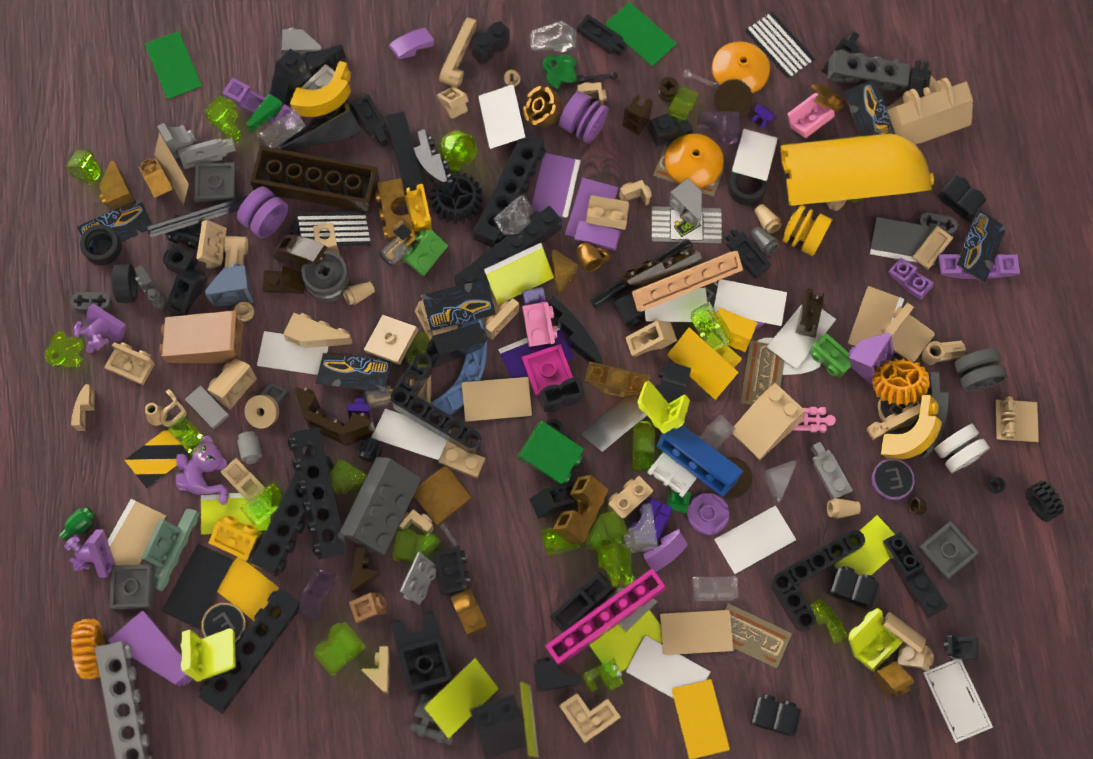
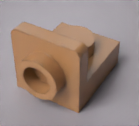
(368, 606)

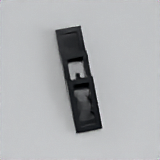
(404, 150)
(578, 337)

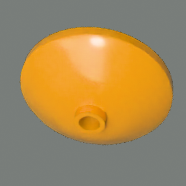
(728, 65)
(699, 169)

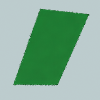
(641, 33)
(173, 65)

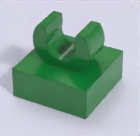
(678, 503)

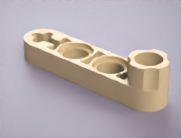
(450, 73)

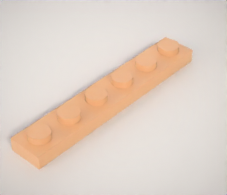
(687, 281)

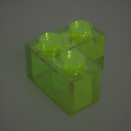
(340, 648)

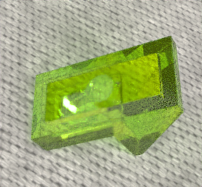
(556, 544)

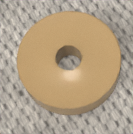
(270, 408)

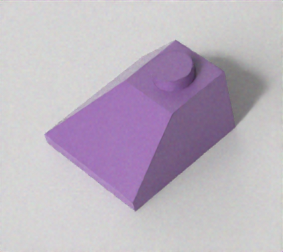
(869, 355)

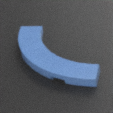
(472, 370)

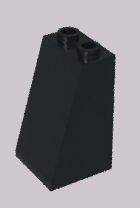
(499, 726)

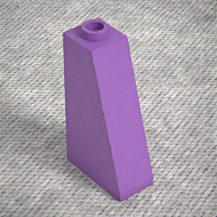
(153, 648)

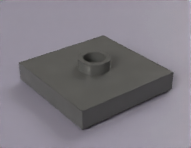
(215, 182)
(948, 550)
(132, 587)

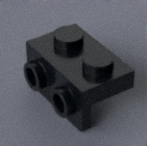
(451, 570)

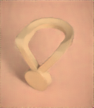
(166, 409)

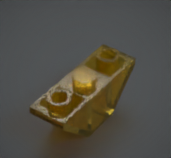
(615, 380)

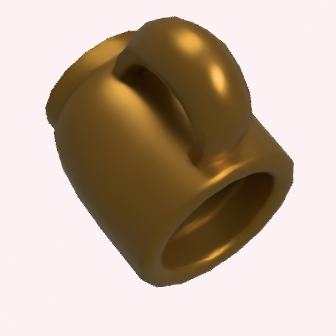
(590, 256)

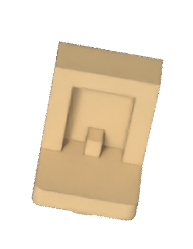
(594, 91)
(633, 190)
(422, 521)
(911, 658)

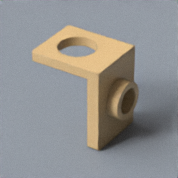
(331, 241)

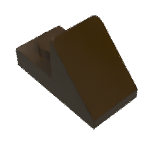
(283, 281)
(360, 576)

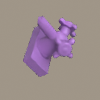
(100, 324)
(94, 550)

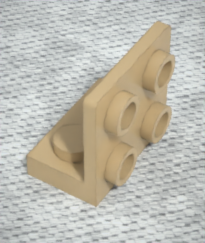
(504, 314)

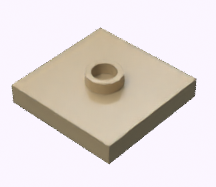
(391, 339)

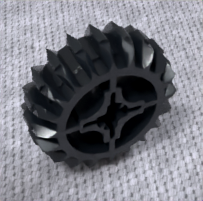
(474, 199)

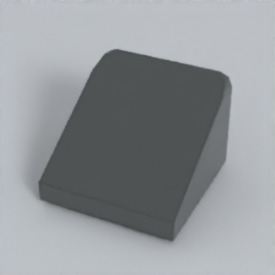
(276, 392)

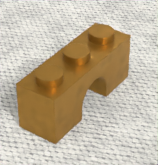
(391, 196)
(575, 525)

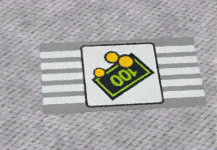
(670, 226)

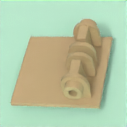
(1016, 420)

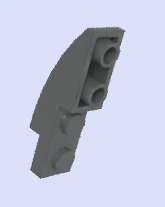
(942, 400)

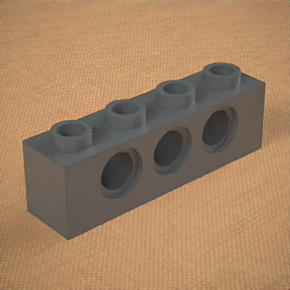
(858, 75)

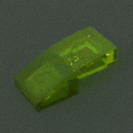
(683, 103)
(825, 614)

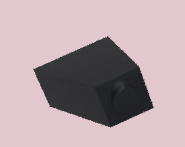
(288, 74)
(455, 344)

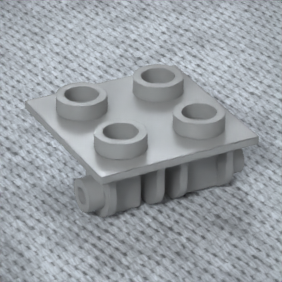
(418, 579)

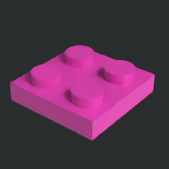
(546, 368)

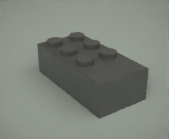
(380, 505)

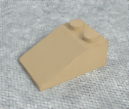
(768, 421)

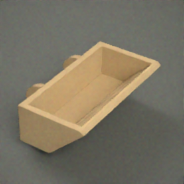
(934, 113)

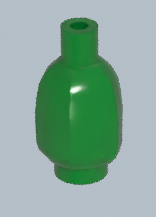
(77, 522)

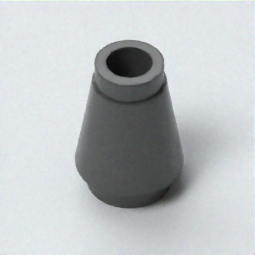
(765, 241)

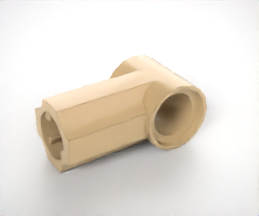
(235, 250)
(944, 352)

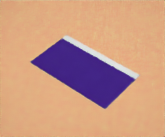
(513, 353)

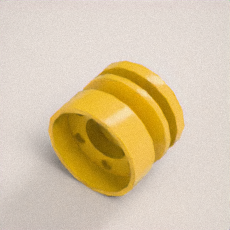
(806, 230)

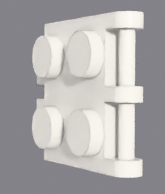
(672, 474)

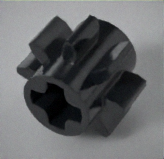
(368, 449)

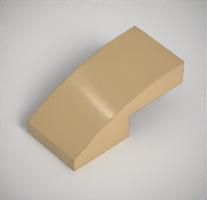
(84, 403)
(242, 479)

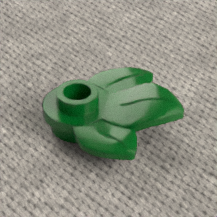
(562, 72)

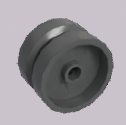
(326, 279)
(980, 370)

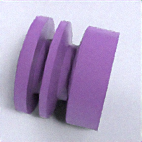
(583, 116)

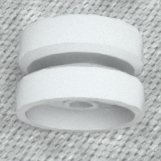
(964, 451)

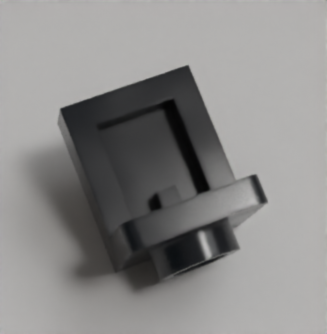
(961, 648)

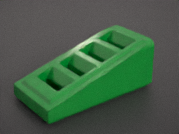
(268, 109)

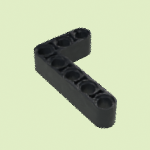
(430, 411)
(810, 570)

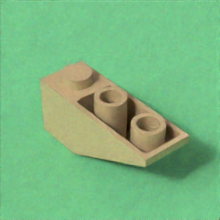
(310, 334)

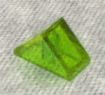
(185, 434)

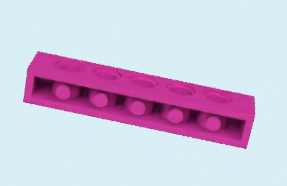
(606, 617)

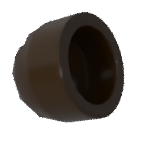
(917, 502)

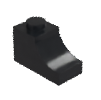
(668, 128)
(185, 290)
(553, 499)
(550, 677)

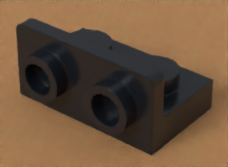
(187, 235)

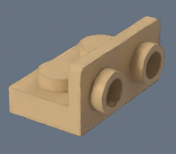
(607, 212)
(211, 244)

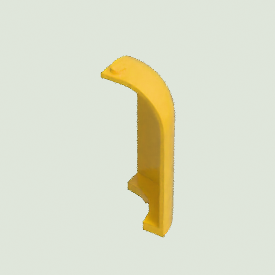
(854, 169)

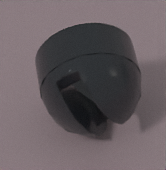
(1000, 482)

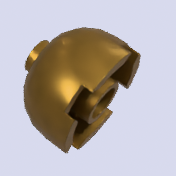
(543, 107)

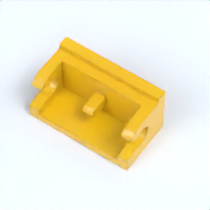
(418, 209)

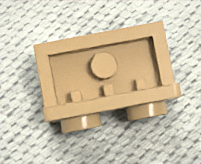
(129, 363)
(632, 496)

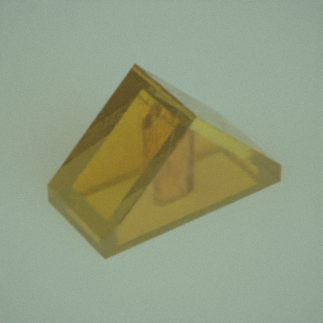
(564, 270)

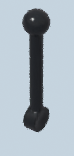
(580, 79)

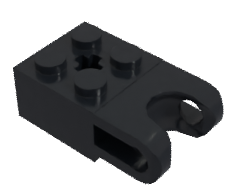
(419, 649)

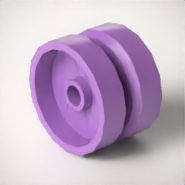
(262, 212)

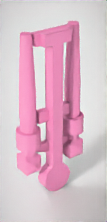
(829, 420)

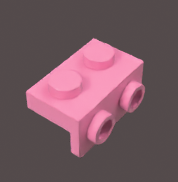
(809, 116)

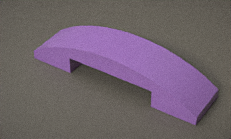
(248, 99)
(1002, 267)

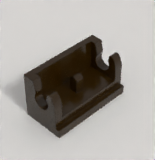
(637, 116)
(810, 314)

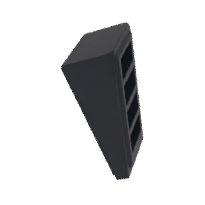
(327, 56)

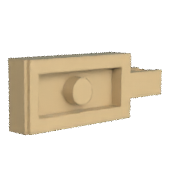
(894, 422)

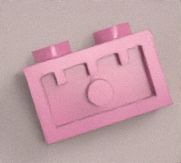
(539, 324)

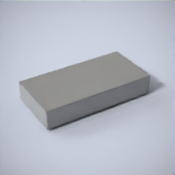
(207, 407)

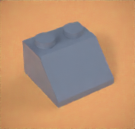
(230, 287)

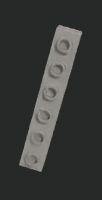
(113, 700)

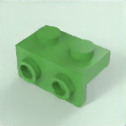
(424, 251)
(831, 355)

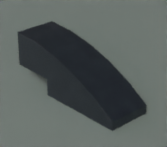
(582, 602)

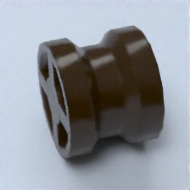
(667, 94)

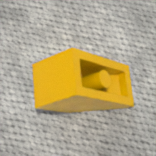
(737, 329)

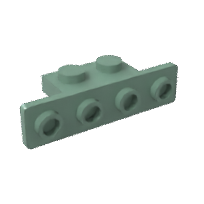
(167, 545)

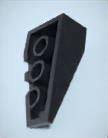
(330, 128)

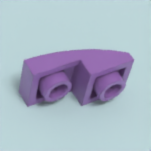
(408, 44)
(597, 235)
(910, 279)
(671, 547)

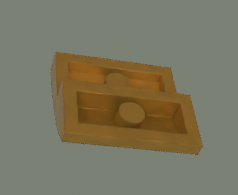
(442, 495)

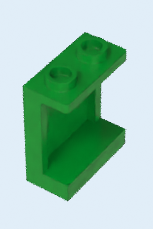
(551, 453)

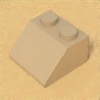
(232, 383)

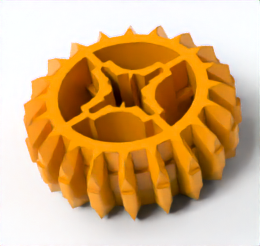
(900, 382)
(85, 637)

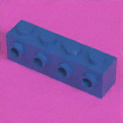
(719, 471)

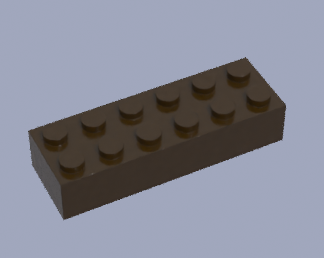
(315, 179)

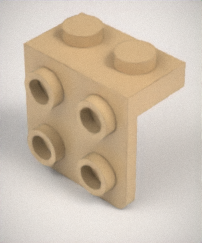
(908, 333)

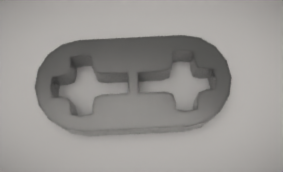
(939, 220)
(90, 297)

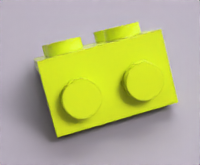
(663, 414)
(873, 642)
(208, 655)

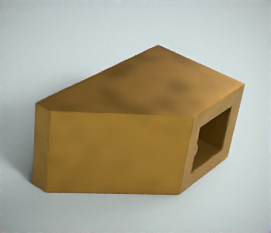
(154, 177)
(893, 680)

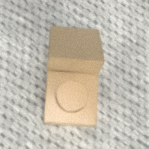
(453, 101)
(381, 675)

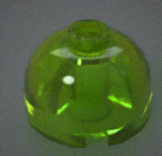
(458, 148)

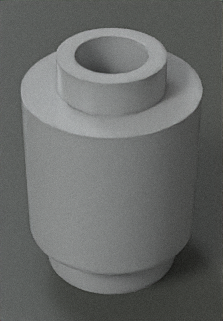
(249, 447)

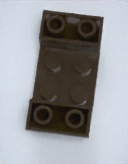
(356, 429)

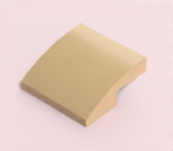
(904, 632)

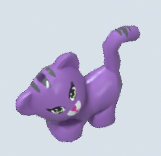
(205, 458)

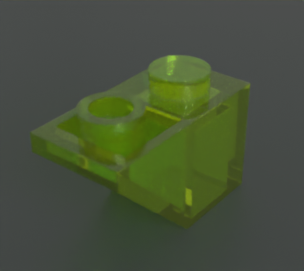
(84, 166)
(643, 445)
(263, 504)
(607, 529)
(410, 543)

